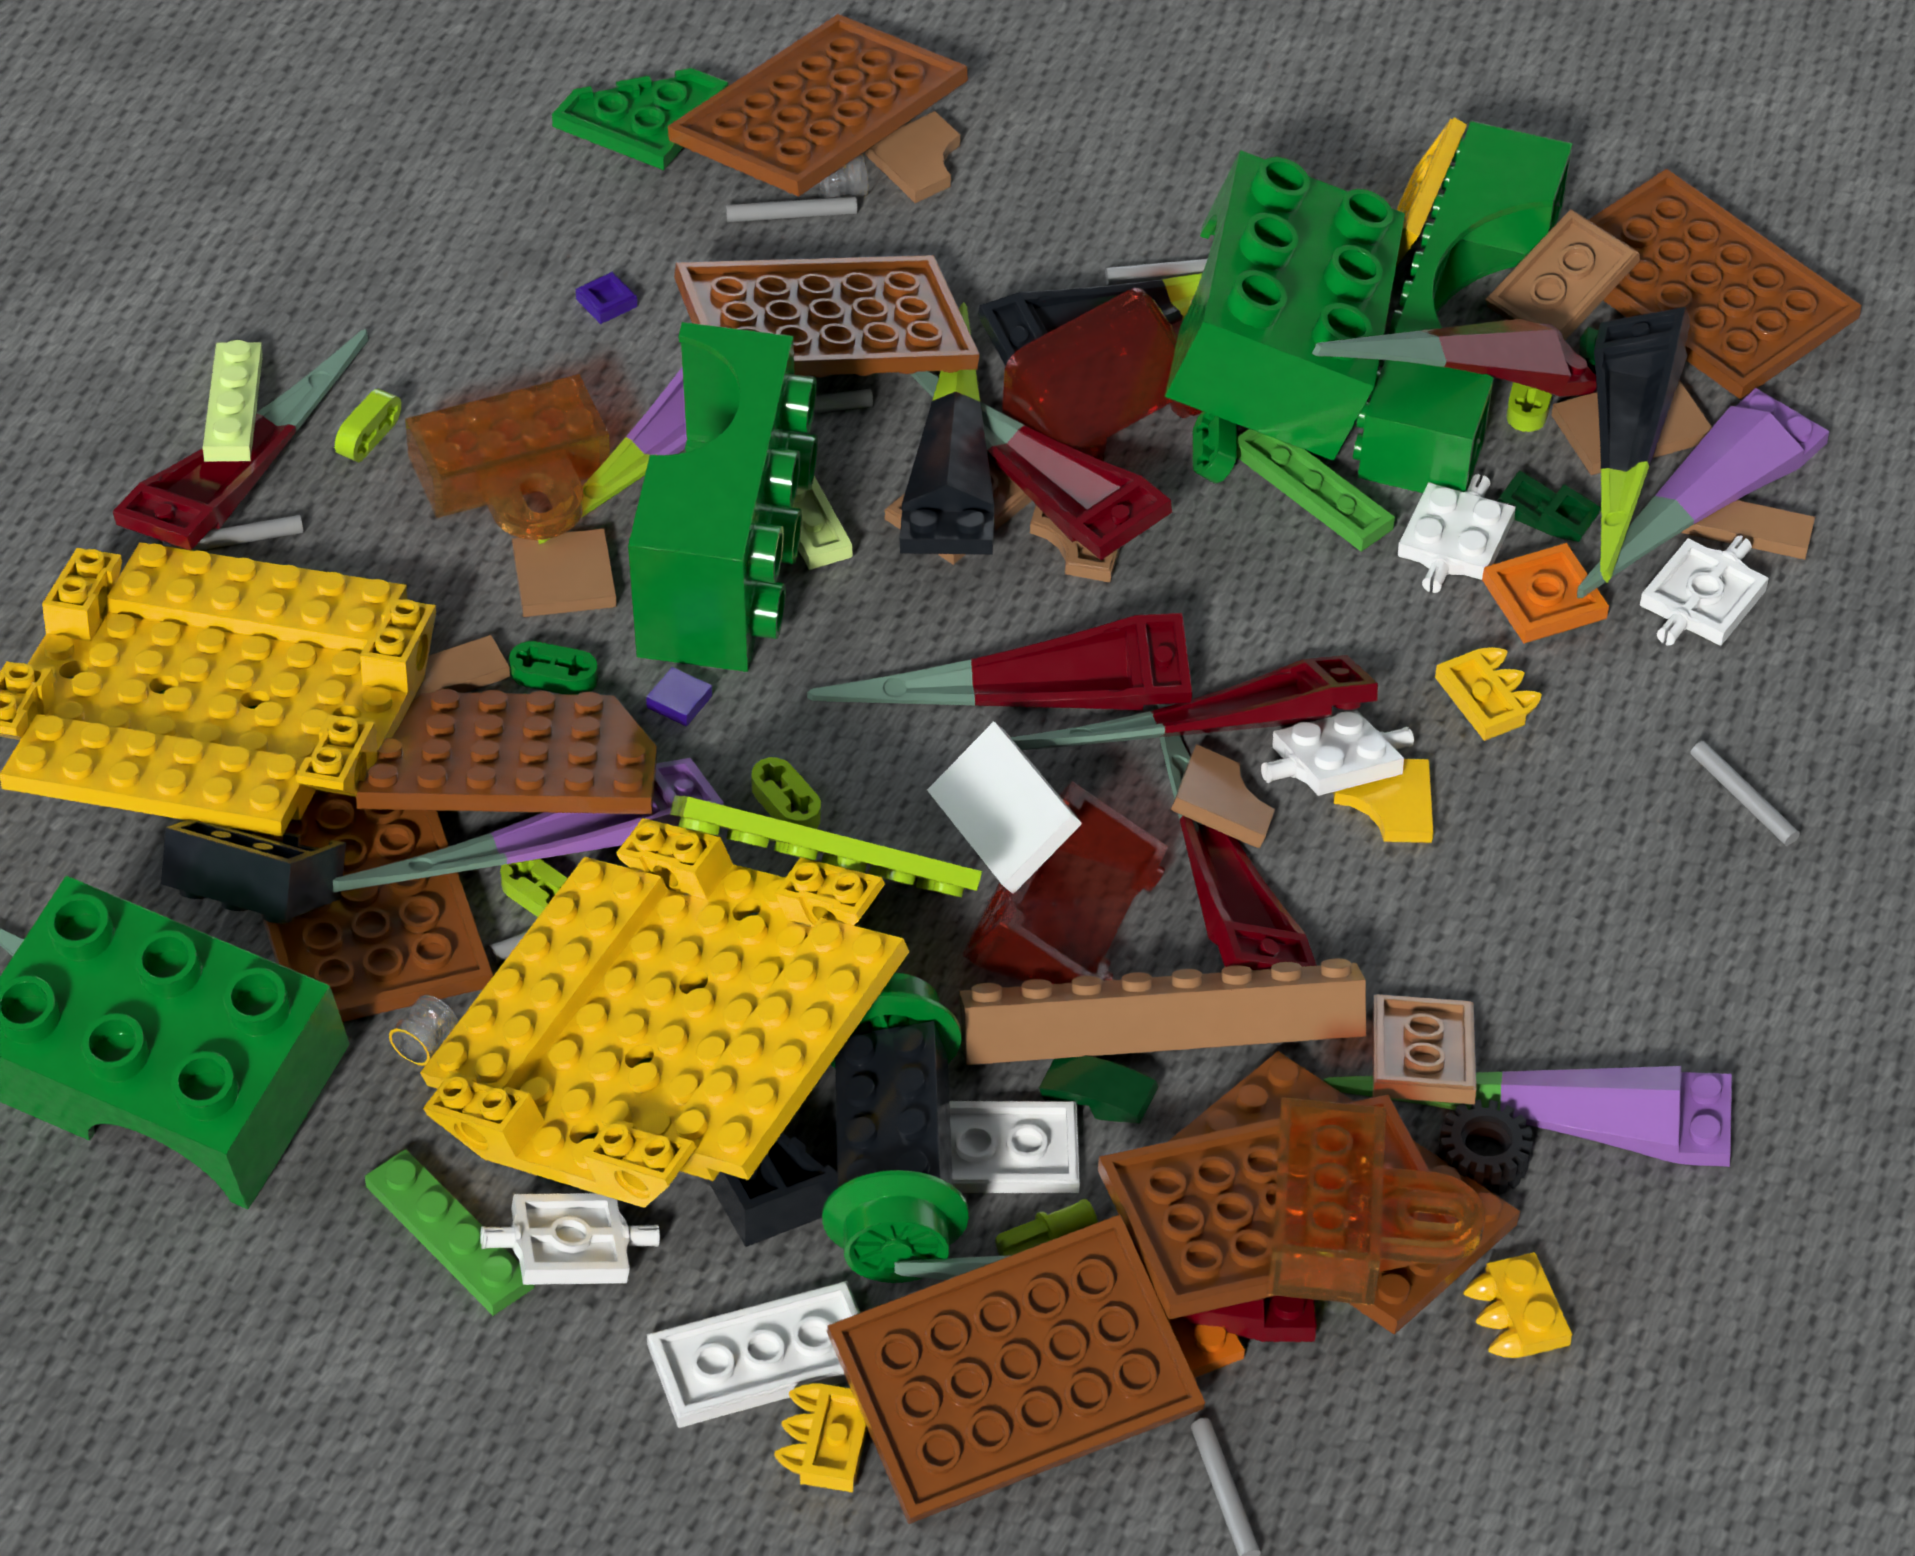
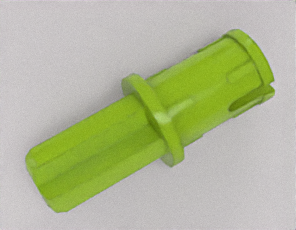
(1046, 1228)

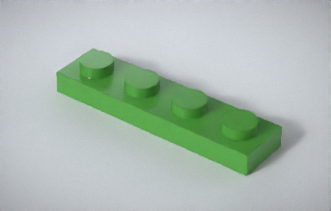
(1316, 488)
(447, 1231)

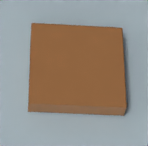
(564, 573)

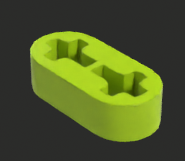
(1524, 420)
(367, 425)
(793, 790)
(532, 894)

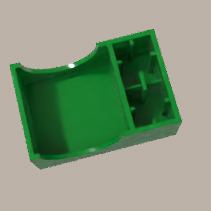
(1284, 273)
(723, 510)
(163, 1035)

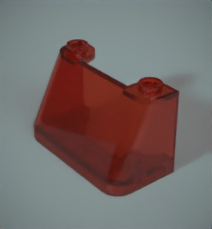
(1095, 374)
(1073, 902)

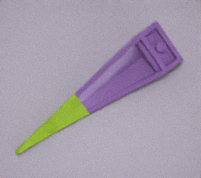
(657, 433)

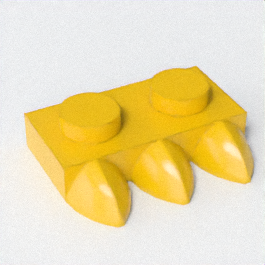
(1487, 694)
(1522, 1305)
(830, 1436)

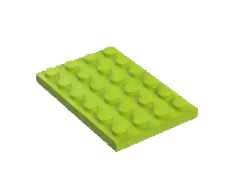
(836, 849)

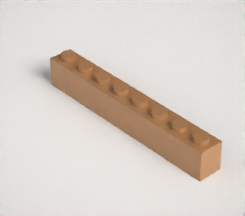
(1162, 1012)

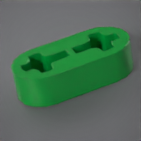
(1213, 447)
(553, 668)

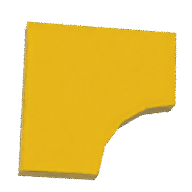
(1396, 804)

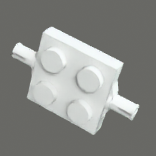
(1456, 531)
(1704, 591)
(1337, 753)
(569, 1238)

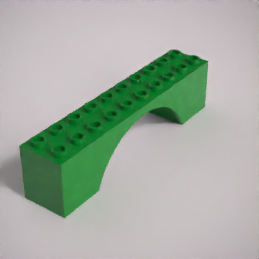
(1494, 210)

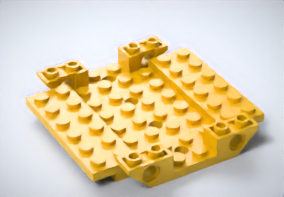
(312, 649)
(608, 985)

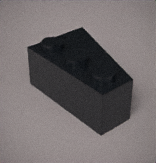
(251, 870)
(779, 1195)

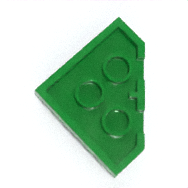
(636, 113)

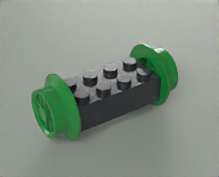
(896, 1135)

